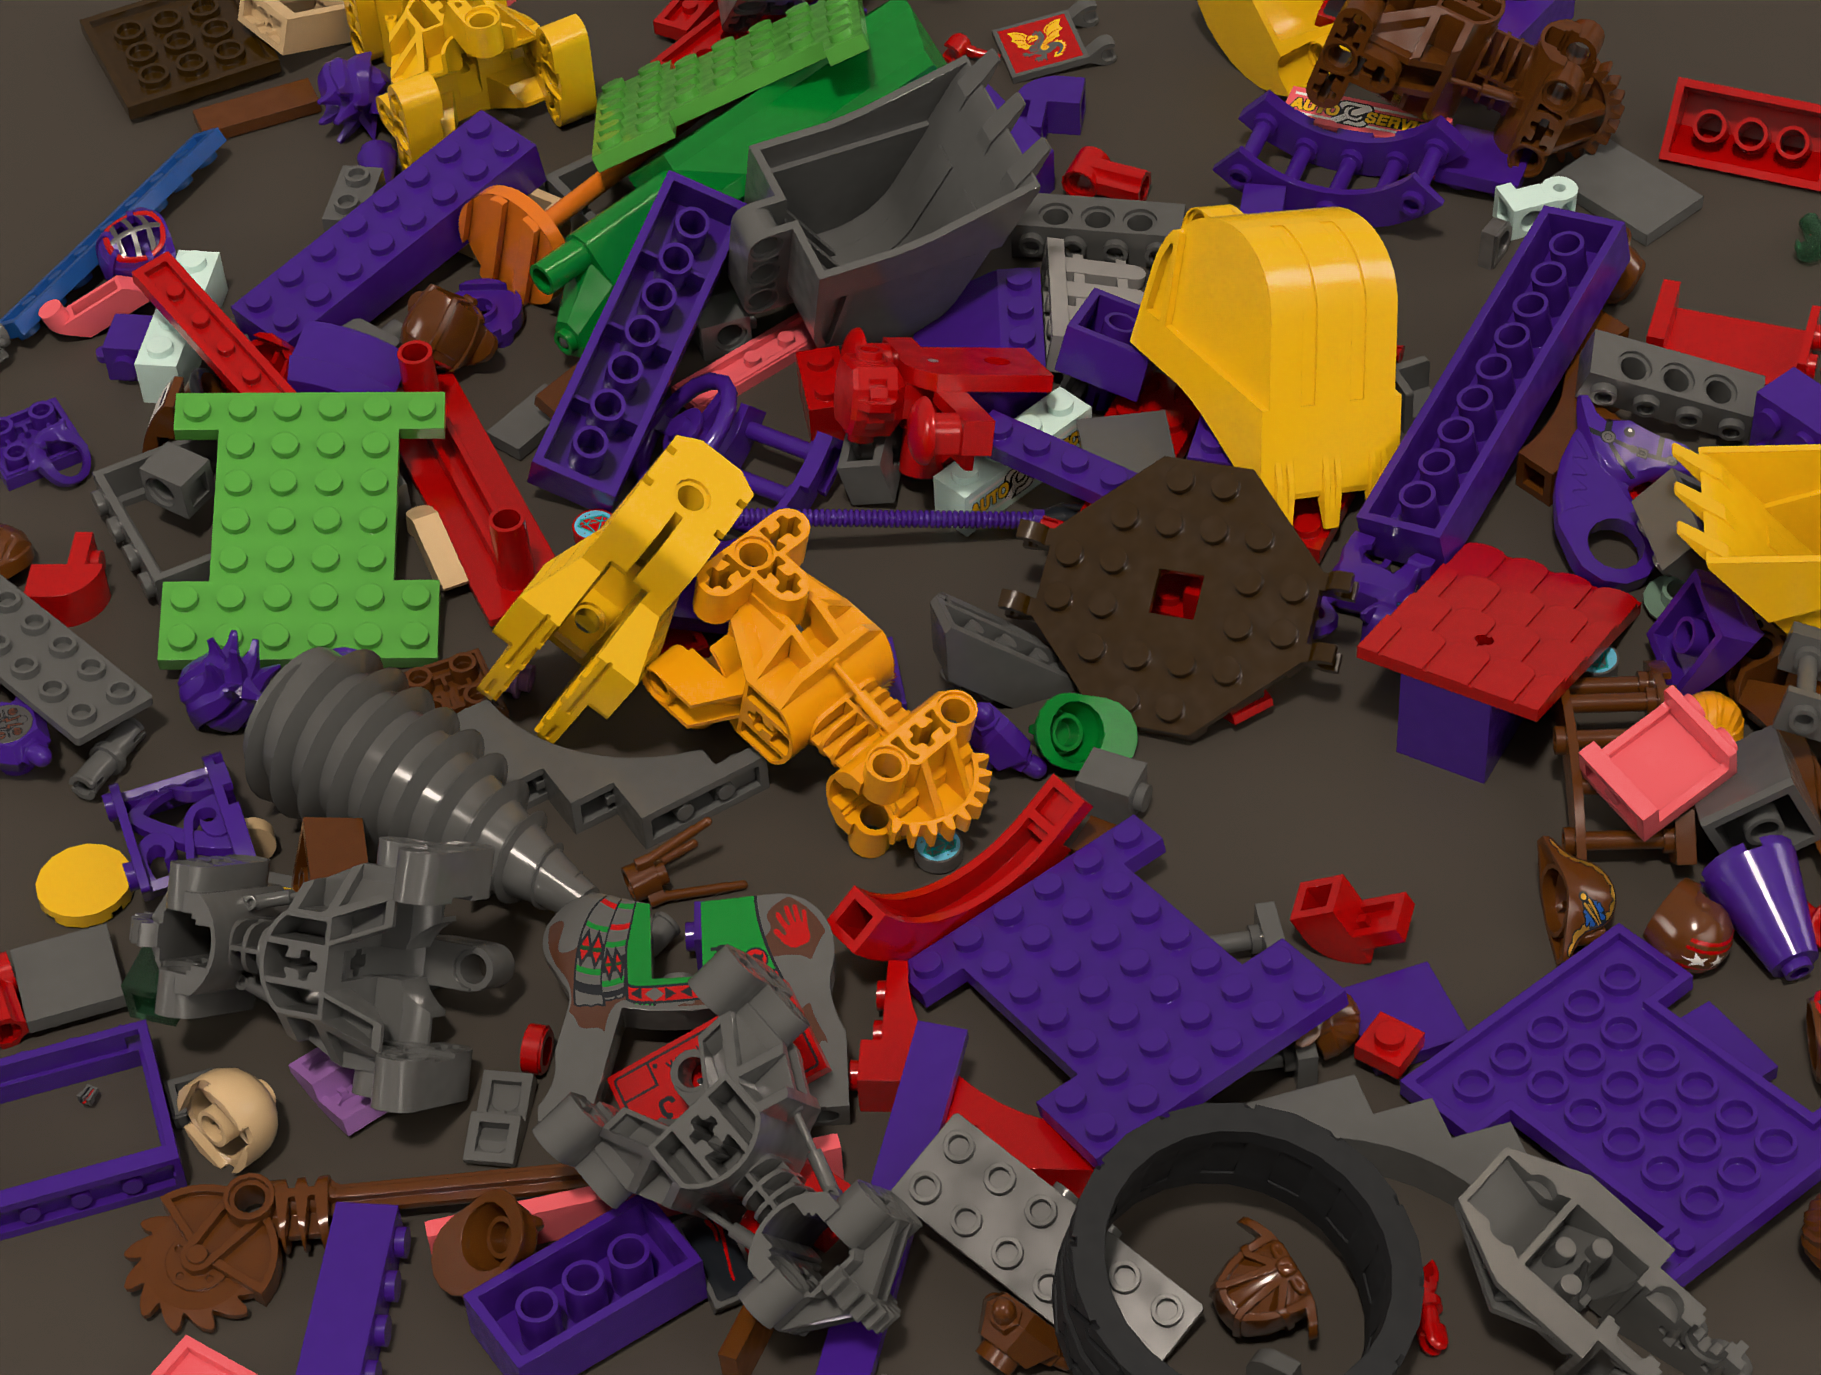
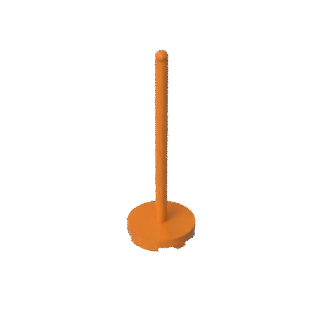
(514, 232)

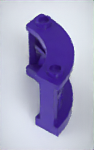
(214, 799)

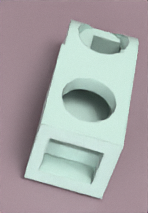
(1524, 204)

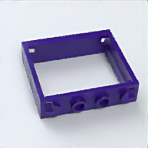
(107, 1183)

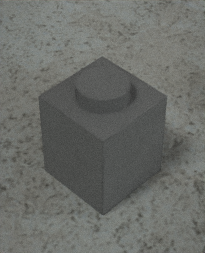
(1113, 785)

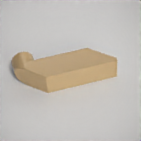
(436, 547)

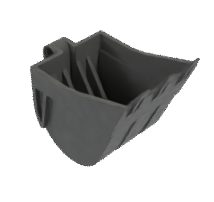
(884, 206)

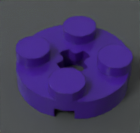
(502, 307)

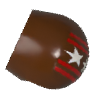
(1691, 929)

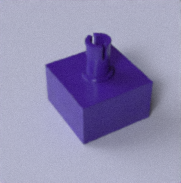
(1100, 351)

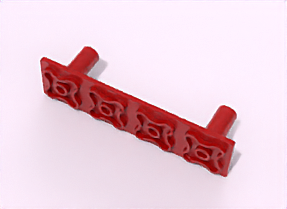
(471, 492)

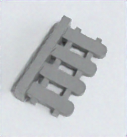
(1069, 282)

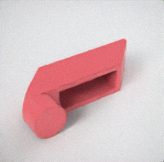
(94, 310)

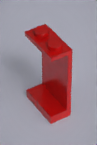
(1734, 341)

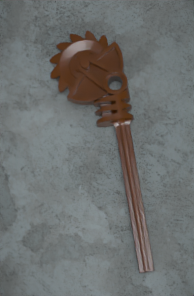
(217, 1255)

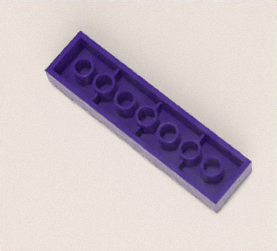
(392, 235)
(636, 345)

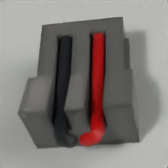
(88, 1095)

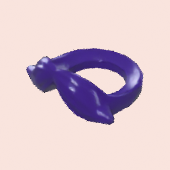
(40, 462)

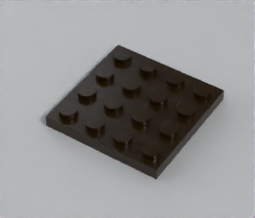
(175, 52)

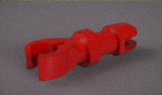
(1431, 1332)

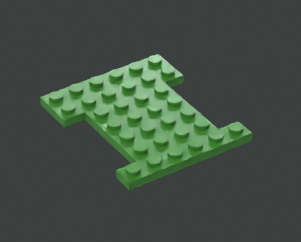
(650, 106)
(305, 528)

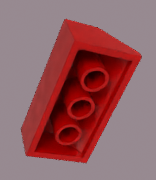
(1744, 134)

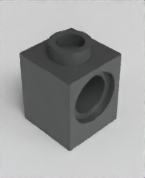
(723, 326)
(177, 480)

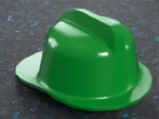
(1076, 723)

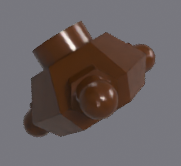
(1016, 1335)

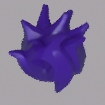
(350, 93)
(223, 685)

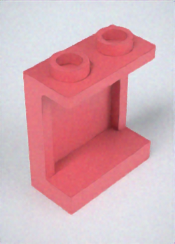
(1661, 764)

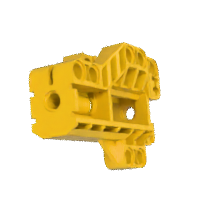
(622, 583)

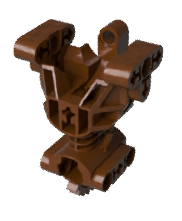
(1439, 51)

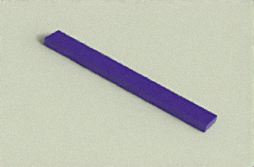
(914, 1121)

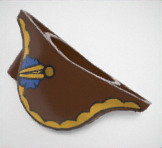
(1574, 898)

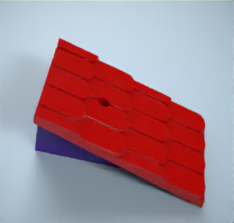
(1487, 649)

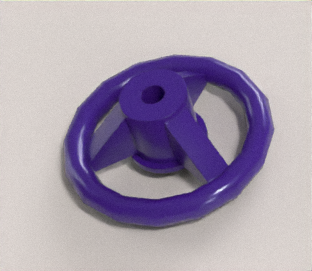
(707, 426)

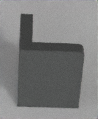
(1413, 384)

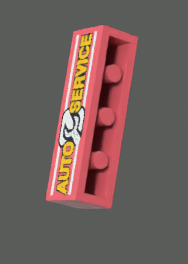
(1356, 115)

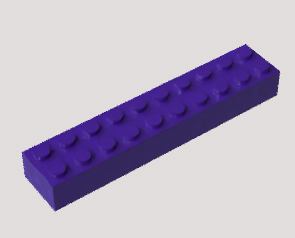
(1495, 387)

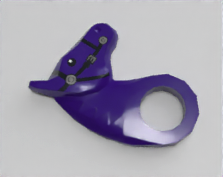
(1593, 492)

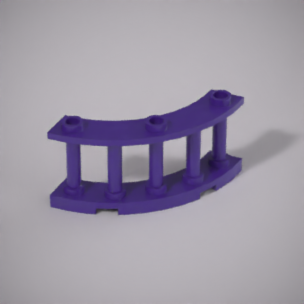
(1348, 152)
(814, 477)

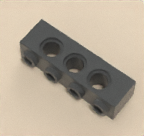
(1096, 227)
(1668, 385)

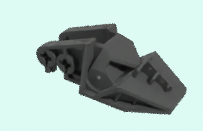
(1562, 1241)

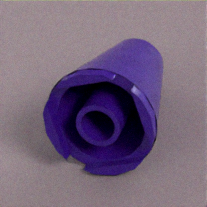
(1766, 903)

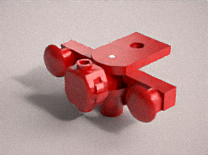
(928, 397)

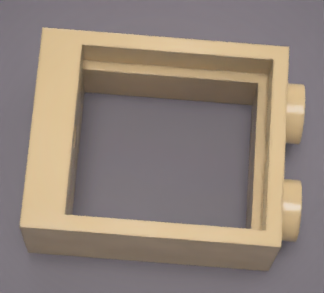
(293, 31)

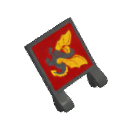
(1052, 43)

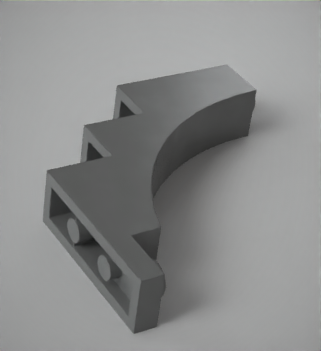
(648, 793)
(1401, 1142)

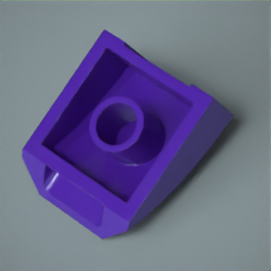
(342, 361)
(1703, 632)

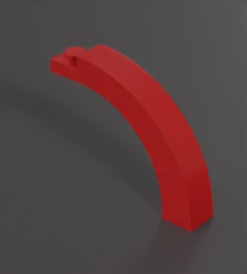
(910, 921)

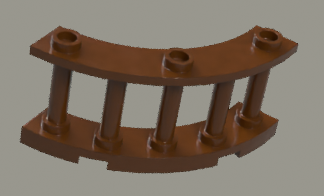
(1609, 695)

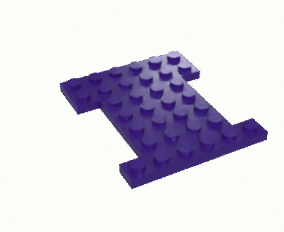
(1124, 990)
(1633, 1099)

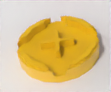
(83, 885)

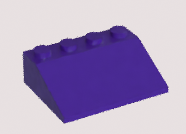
(995, 312)

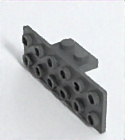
(61, 672)
(1016, 1224)

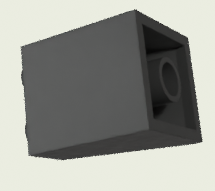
(1761, 798)

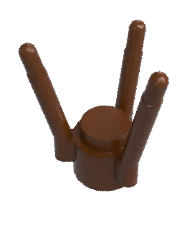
(648, 874)

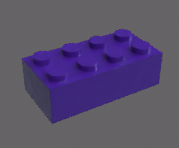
(587, 1293)

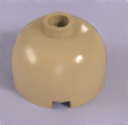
(230, 1116)

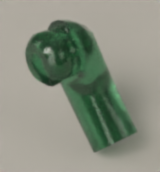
(1810, 249)

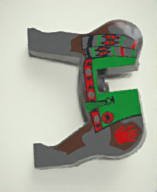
(605, 964)

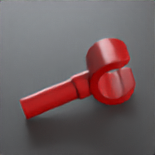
(960, 45)

